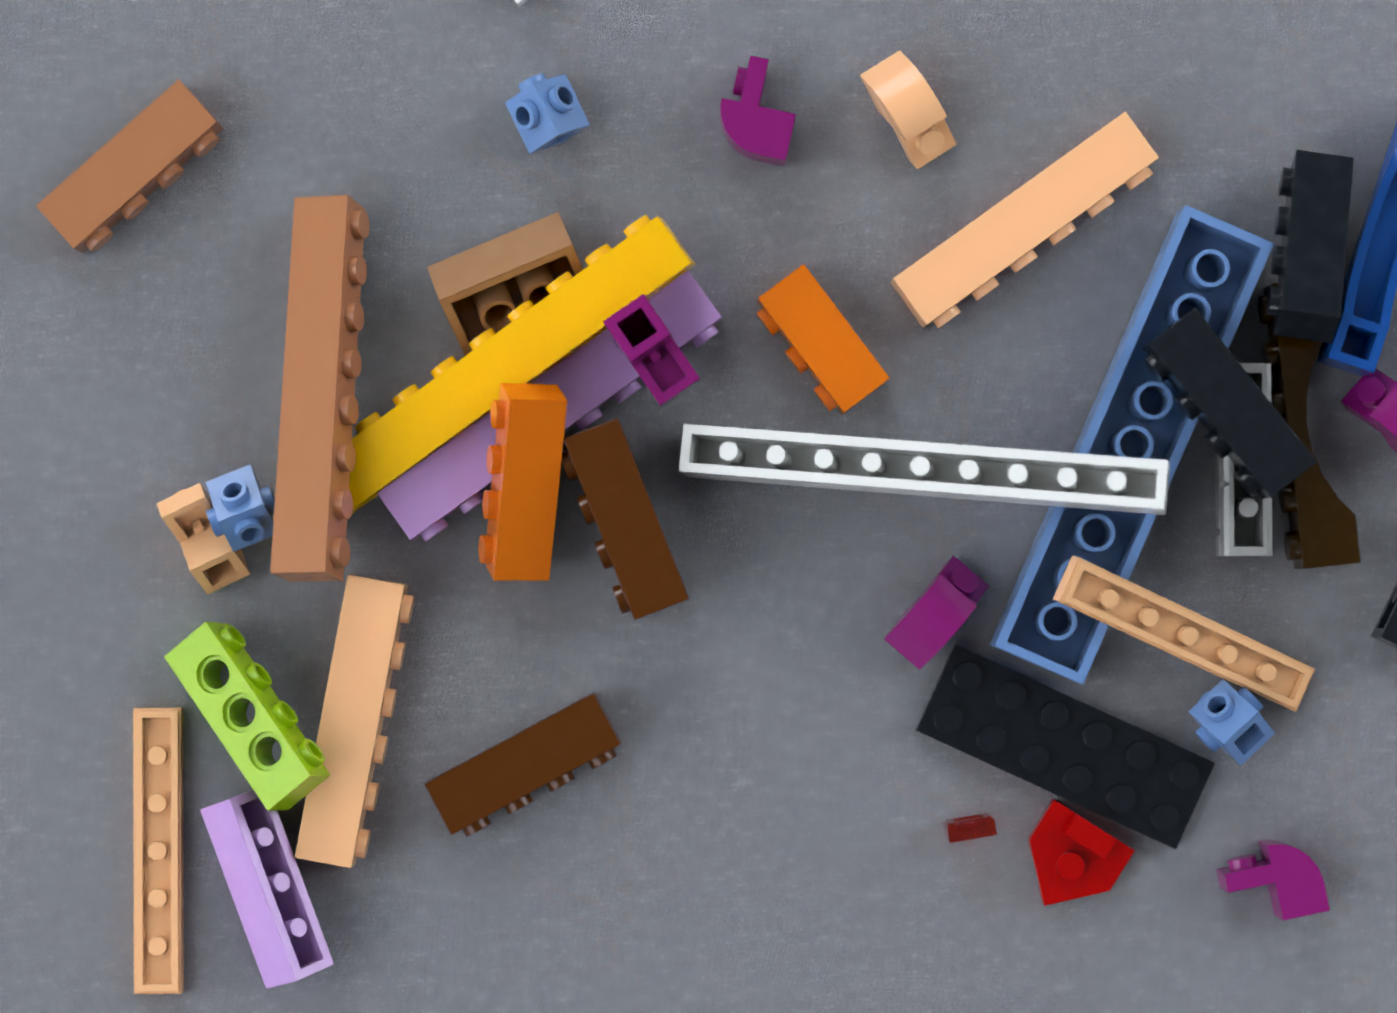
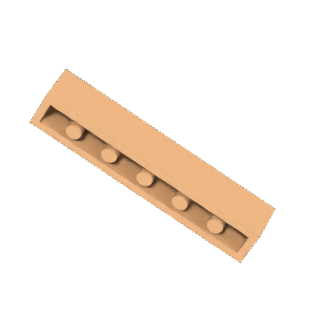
(1024, 220)
(353, 719)

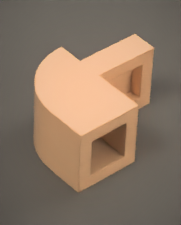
(910, 108)
(206, 555)

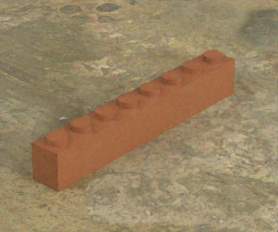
(319, 389)

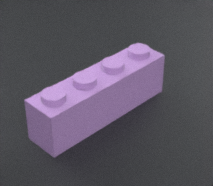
(267, 889)

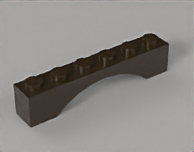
(1319, 522)

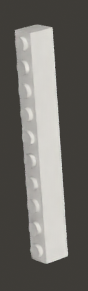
(925, 469)

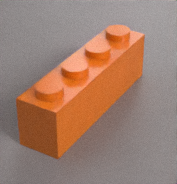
(524, 481)

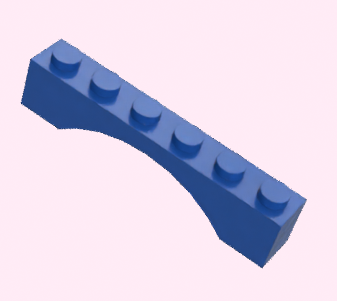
(1369, 280)

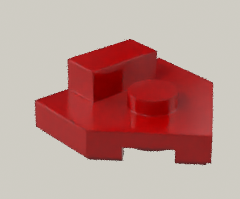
(1074, 856)

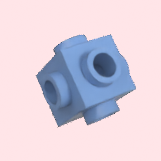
(546, 112)
(241, 508)
(1231, 722)

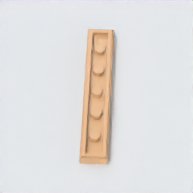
(1183, 633)
(158, 849)

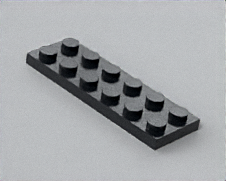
(1065, 746)

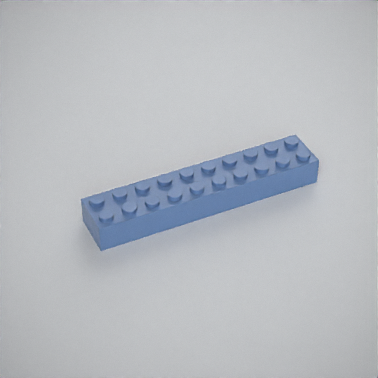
(1133, 416)

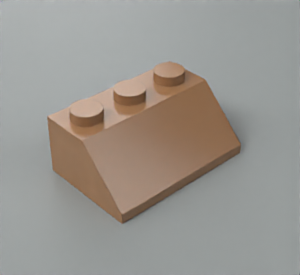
(500, 275)

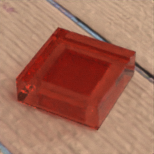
(969, 827)

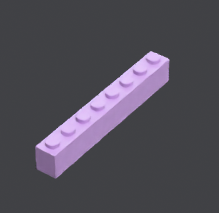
(588, 379)

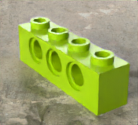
(198, 667)

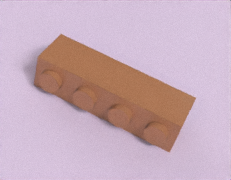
(130, 168)

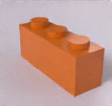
(820, 341)

